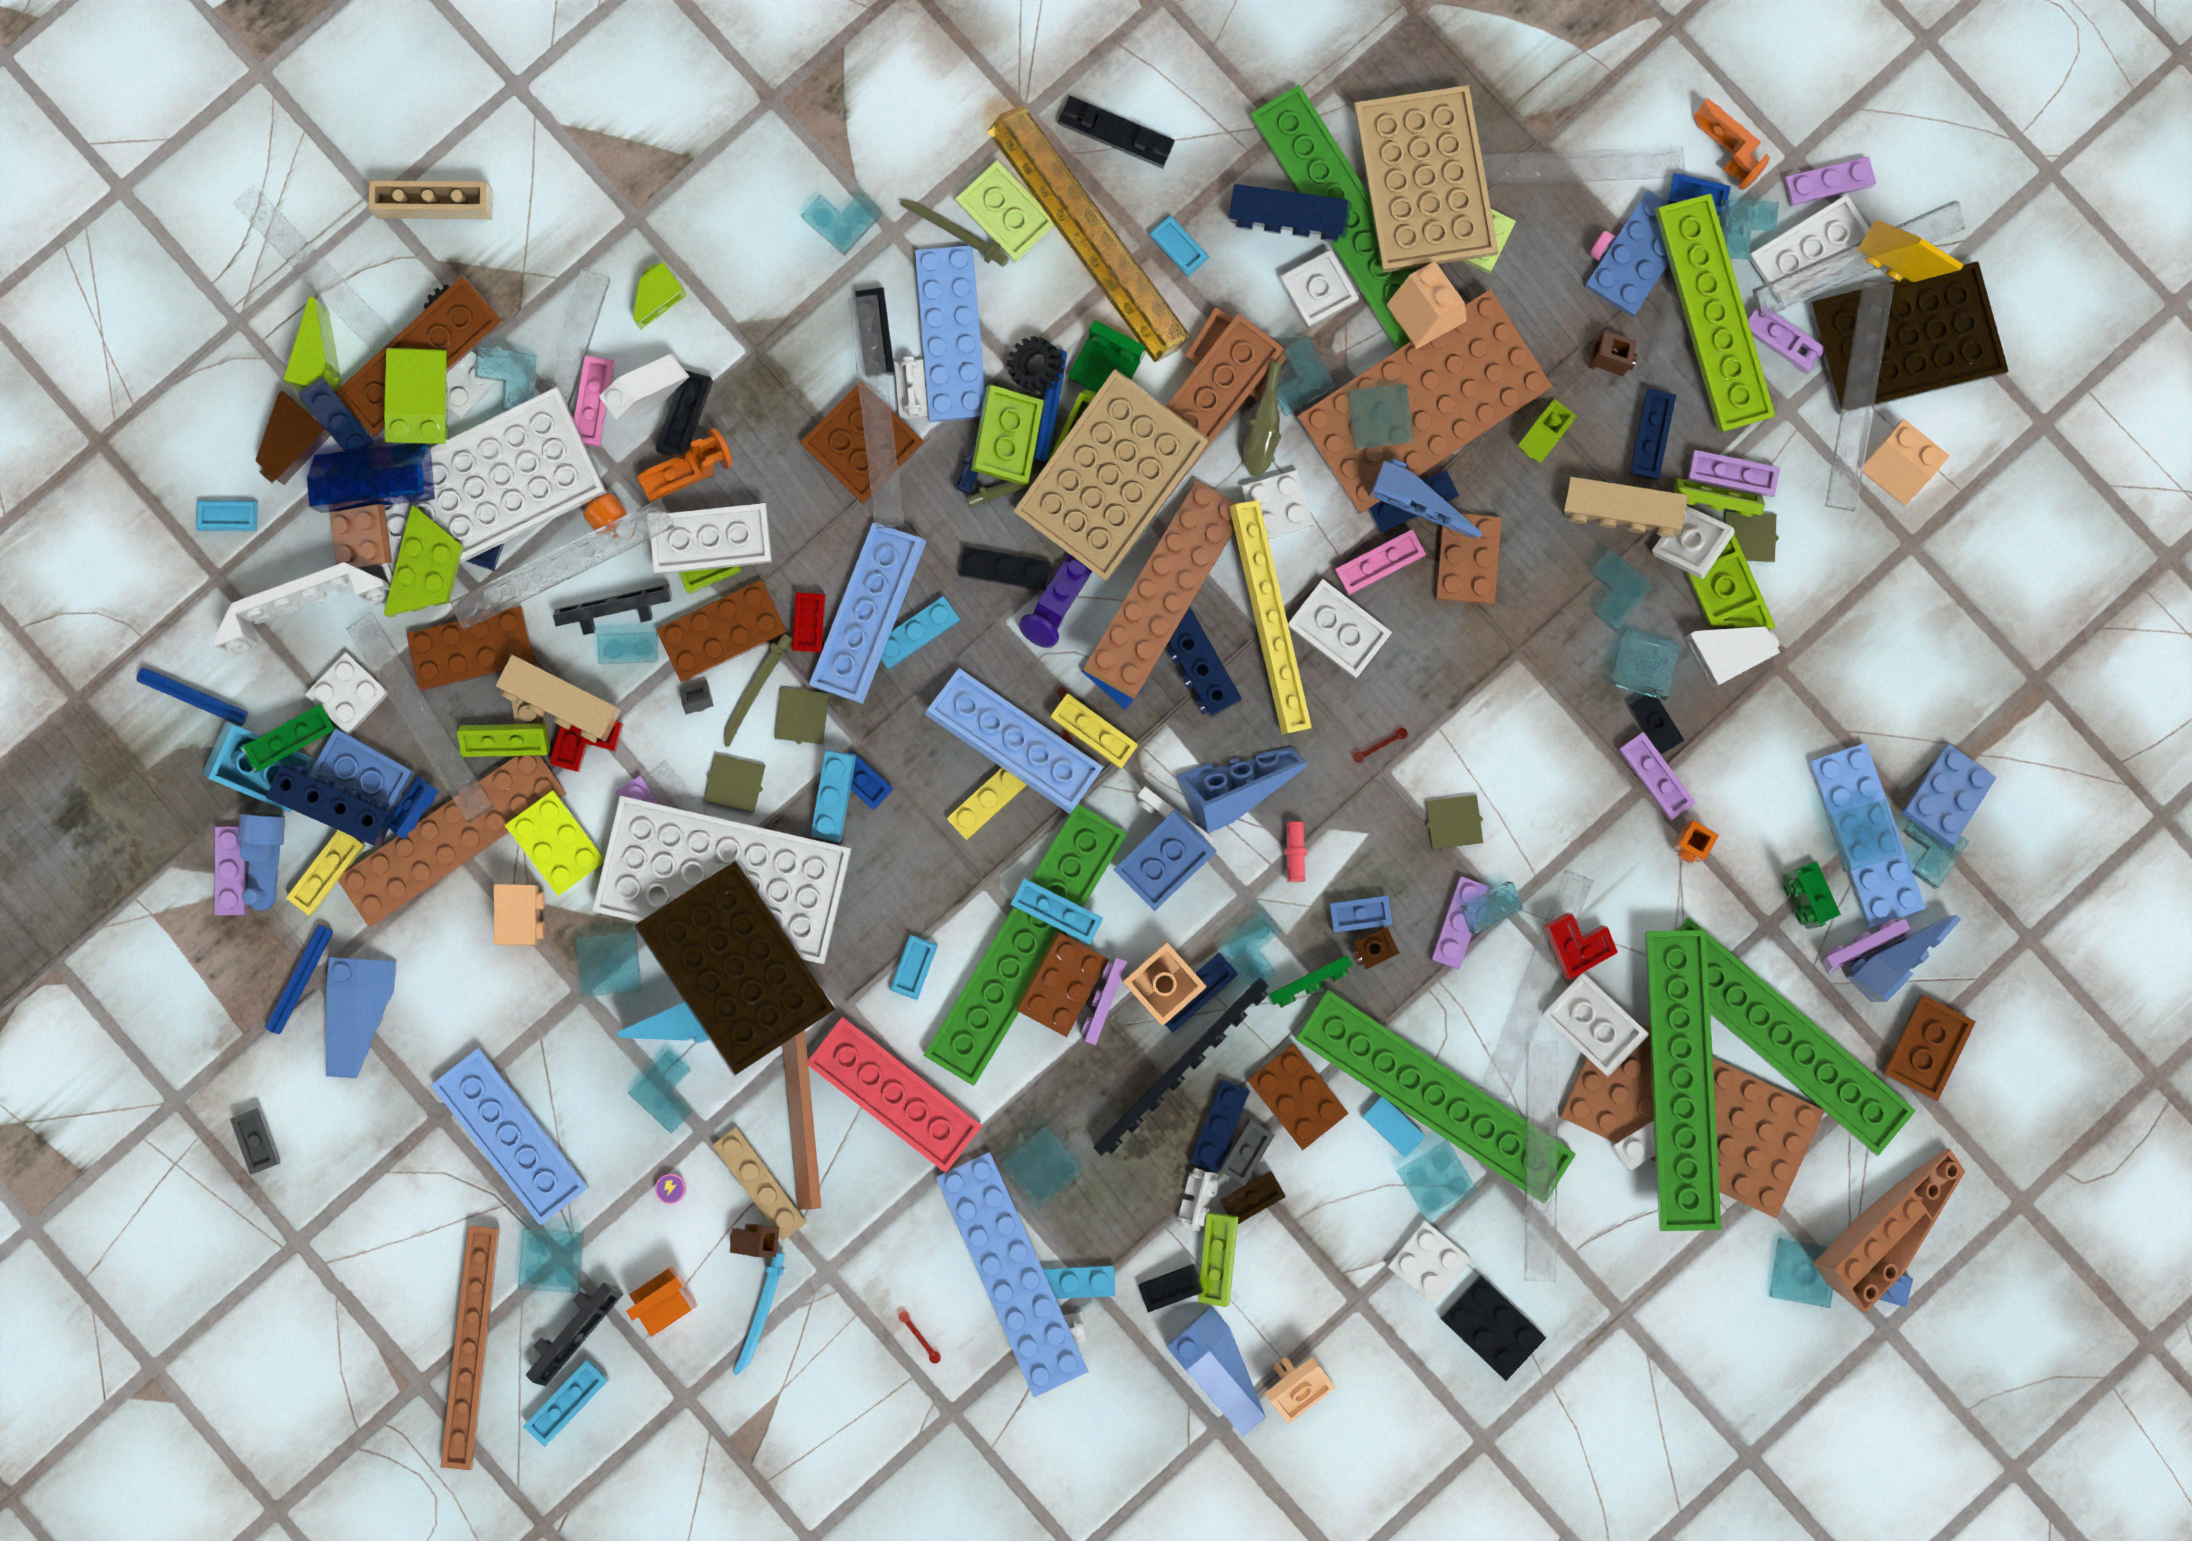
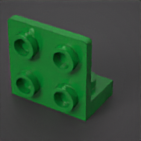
(1102, 354)
(1810, 895)

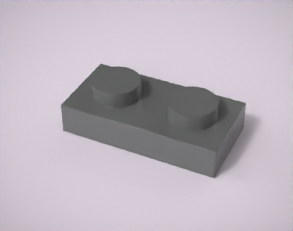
(255, 1141)
(1246, 1152)

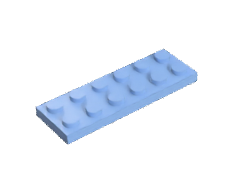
(950, 333)
(867, 613)
(1014, 740)
(1883, 888)
(509, 1136)

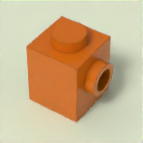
(1694, 842)

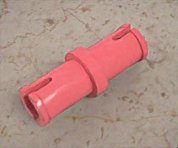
(1295, 852)

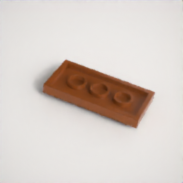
(721, 631)
(454, 655)

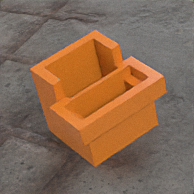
(661, 1301)

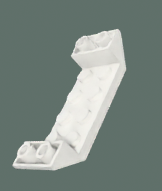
(236, 630)

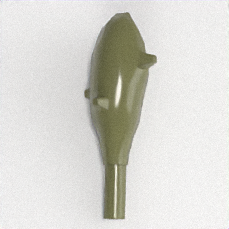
(1264, 427)

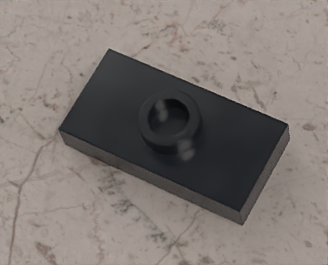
(1656, 723)
(1171, 1288)

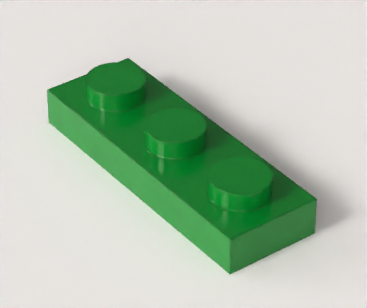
(287, 738)
(1310, 982)

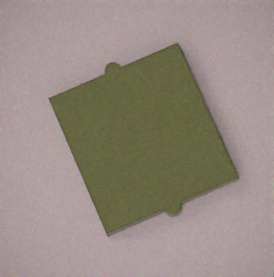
(1755, 535)
(802, 716)
(734, 783)
(1454, 822)

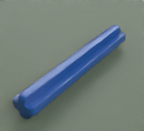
(1049, 417)
(191, 696)
(299, 979)

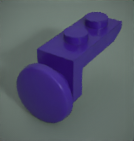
(1043, 625)

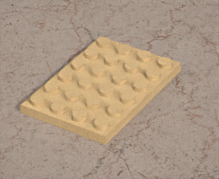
(1425, 178)
(1111, 475)

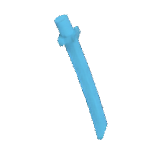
(774, 1271)

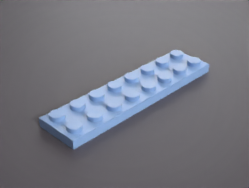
(1012, 1275)

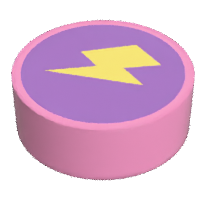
(1602, 245)
(670, 1188)

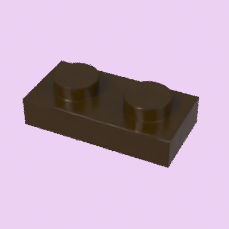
(1253, 1197)

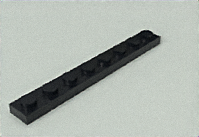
(1191, 1058)

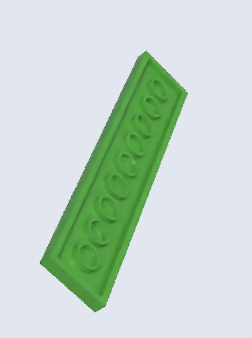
(1321, 169)
(990, 997)
(1801, 1050)
(1682, 1081)
(1422, 1088)

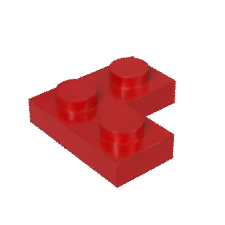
(571, 747)
(1578, 952)

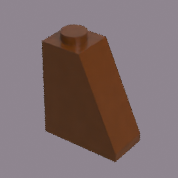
(288, 440)

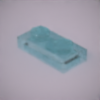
(627, 647)
(1491, 907)

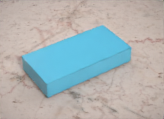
(1178, 246)
(227, 516)
(913, 967)
(1393, 1126)

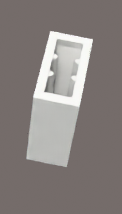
(644, 388)
(1731, 651)

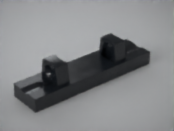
(1116, 132)
(637, 600)
(556, 1354)

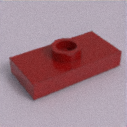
(808, 622)

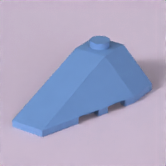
(354, 1009)
(1215, 1364)

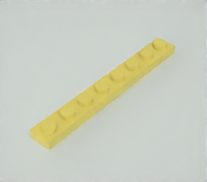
(1270, 617)

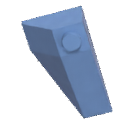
(1410, 493)
(1229, 791)
(1887, 970)

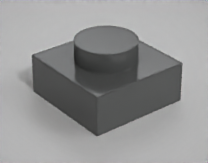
(696, 697)

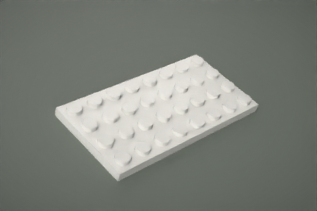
(504, 478)
(668, 851)

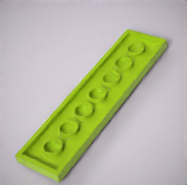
(1714, 313)

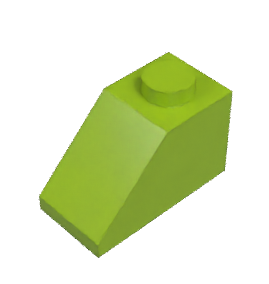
(656, 294)
(1547, 431)

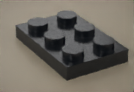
(1493, 1327)

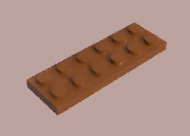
(451, 323)

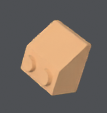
(1427, 305)
(1904, 462)
(518, 915)
(1163, 983)

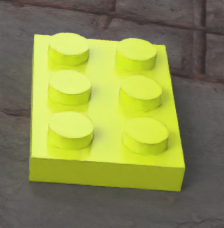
(555, 842)

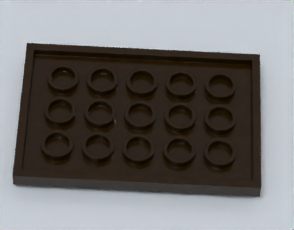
(1934, 340)
(734, 968)

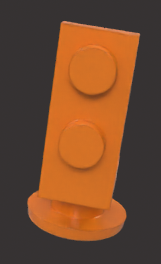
(1735, 140)
(680, 473)

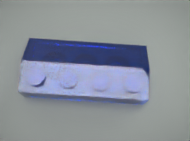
(371, 477)

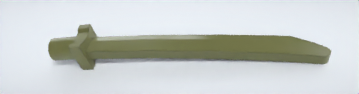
(990, 252)
(985, 495)
(755, 687)

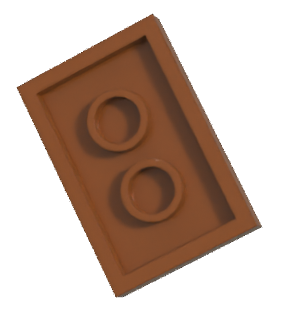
(1061, 984)
(1928, 1047)
(1297, 1097)

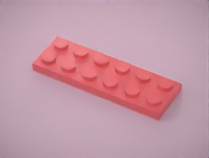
(894, 1094)

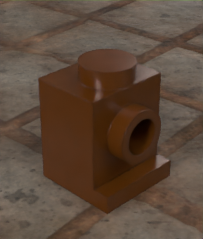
(1613, 353)
(1383, 940)
(754, 1240)

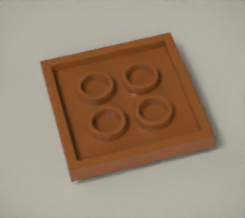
(841, 446)

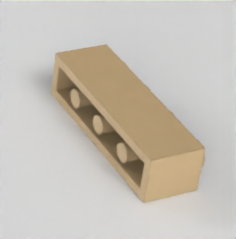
(430, 199)
(1625, 506)
(558, 698)

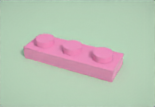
(590, 409)
(1380, 562)

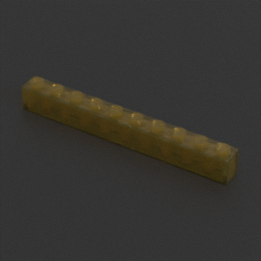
(1088, 233)

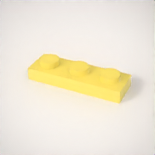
(1093, 731)
(985, 803)
(325, 872)

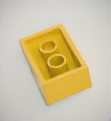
(1905, 254)

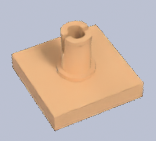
(1298, 1388)

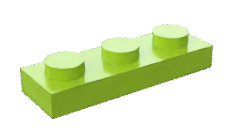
(1720, 498)
(503, 740)
(1218, 1259)

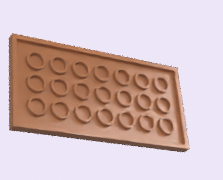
(1454, 394)
(1757, 1125)

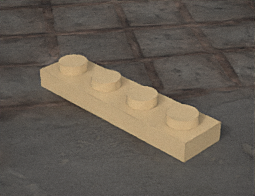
(759, 1183)

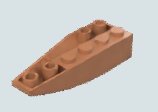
(1888, 1234)

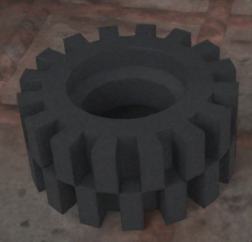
(1024, 354)

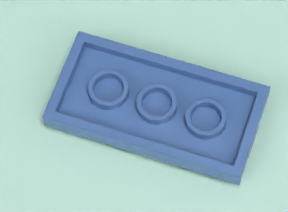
(1633, 259)

